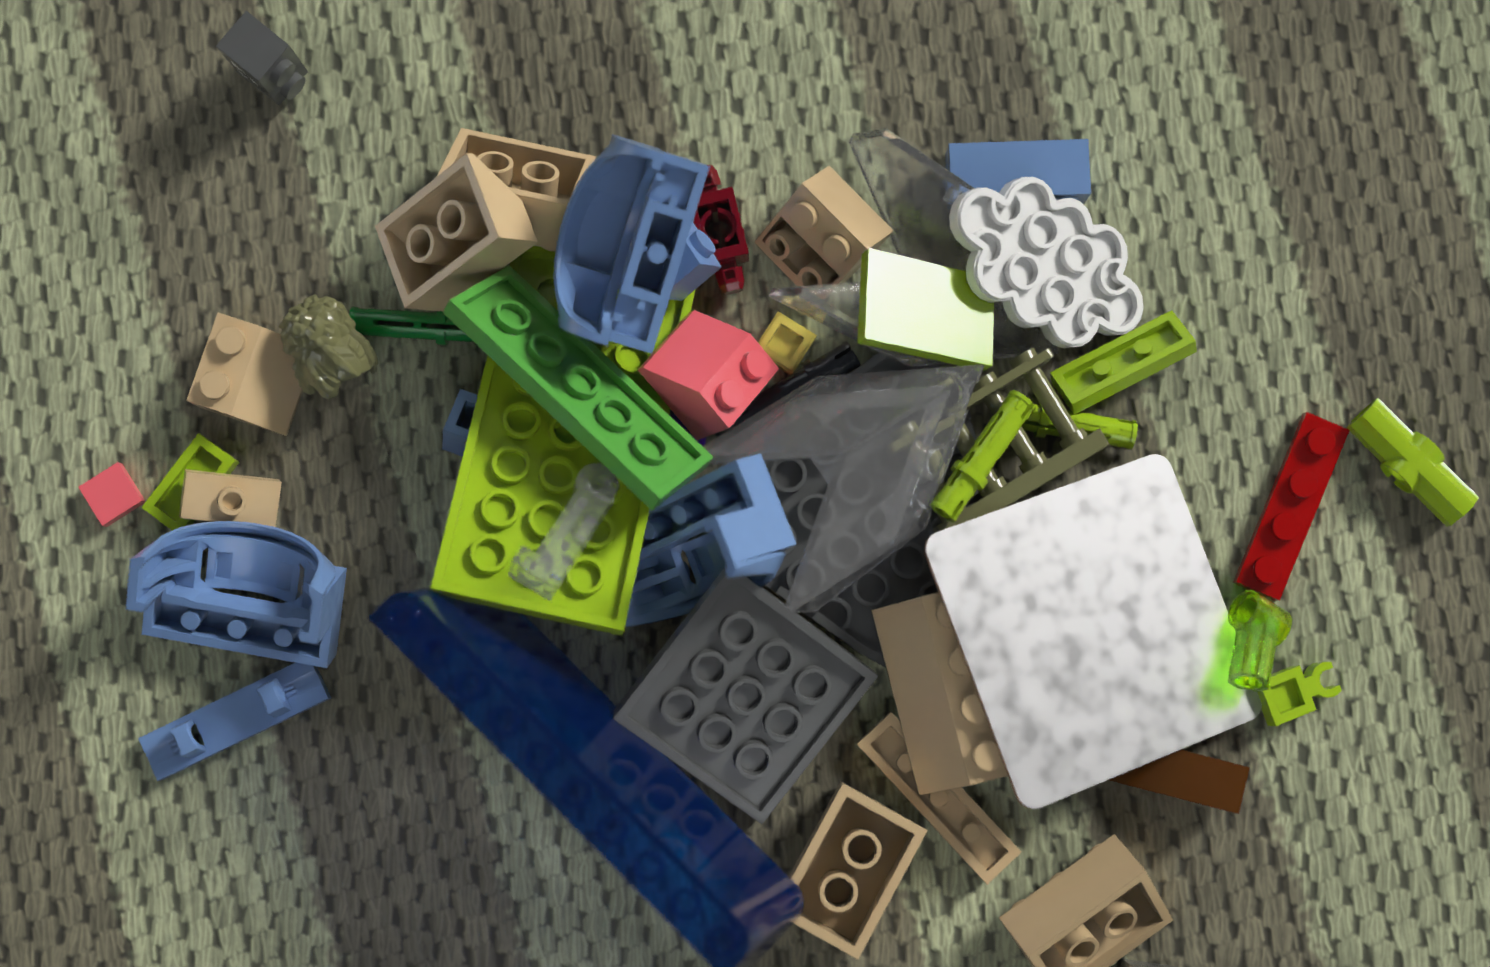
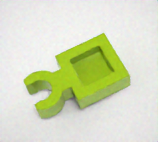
(1292, 693)

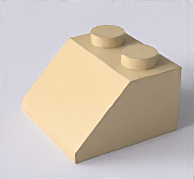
(246, 376)

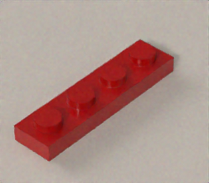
(1291, 506)

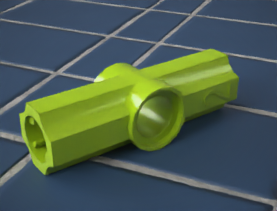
(1413, 462)

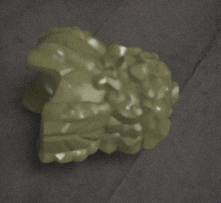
(325, 345)

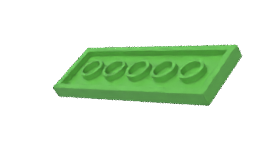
(579, 386)

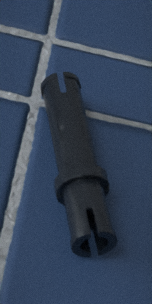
(835, 362)

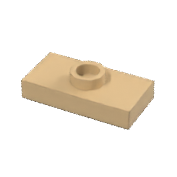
(229, 497)

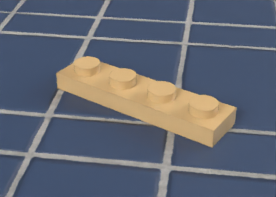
(948, 811)

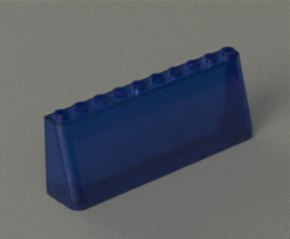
(599, 774)

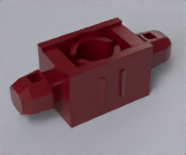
(730, 276)

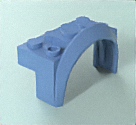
(745, 537)
(244, 557)

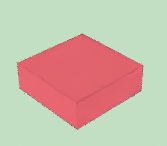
(112, 494)

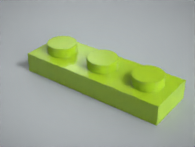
(1123, 362)

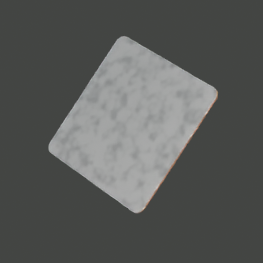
(1090, 629)

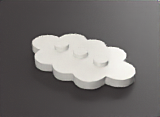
(1046, 262)

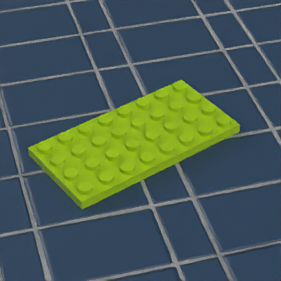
(519, 481)

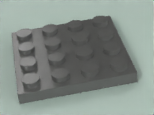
(744, 694)

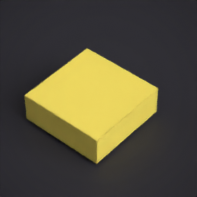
(786, 342)

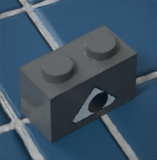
(263, 59)

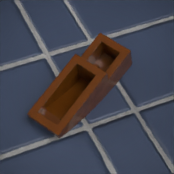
(1192, 779)

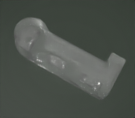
(570, 534)

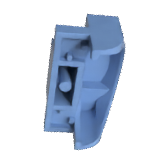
(625, 242)

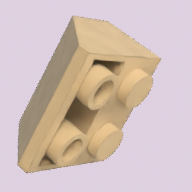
(822, 231)

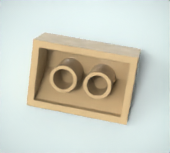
(454, 234)
(1089, 911)

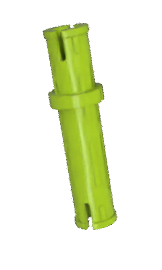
(1117, 431)
(975, 466)

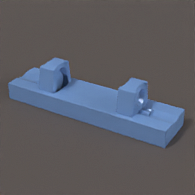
(234, 718)

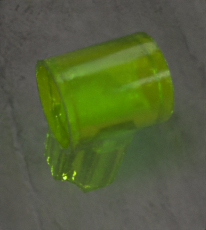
(1259, 630)

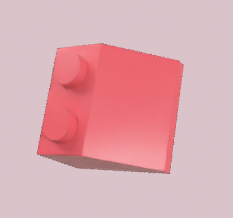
(708, 373)

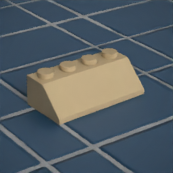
(935, 697)

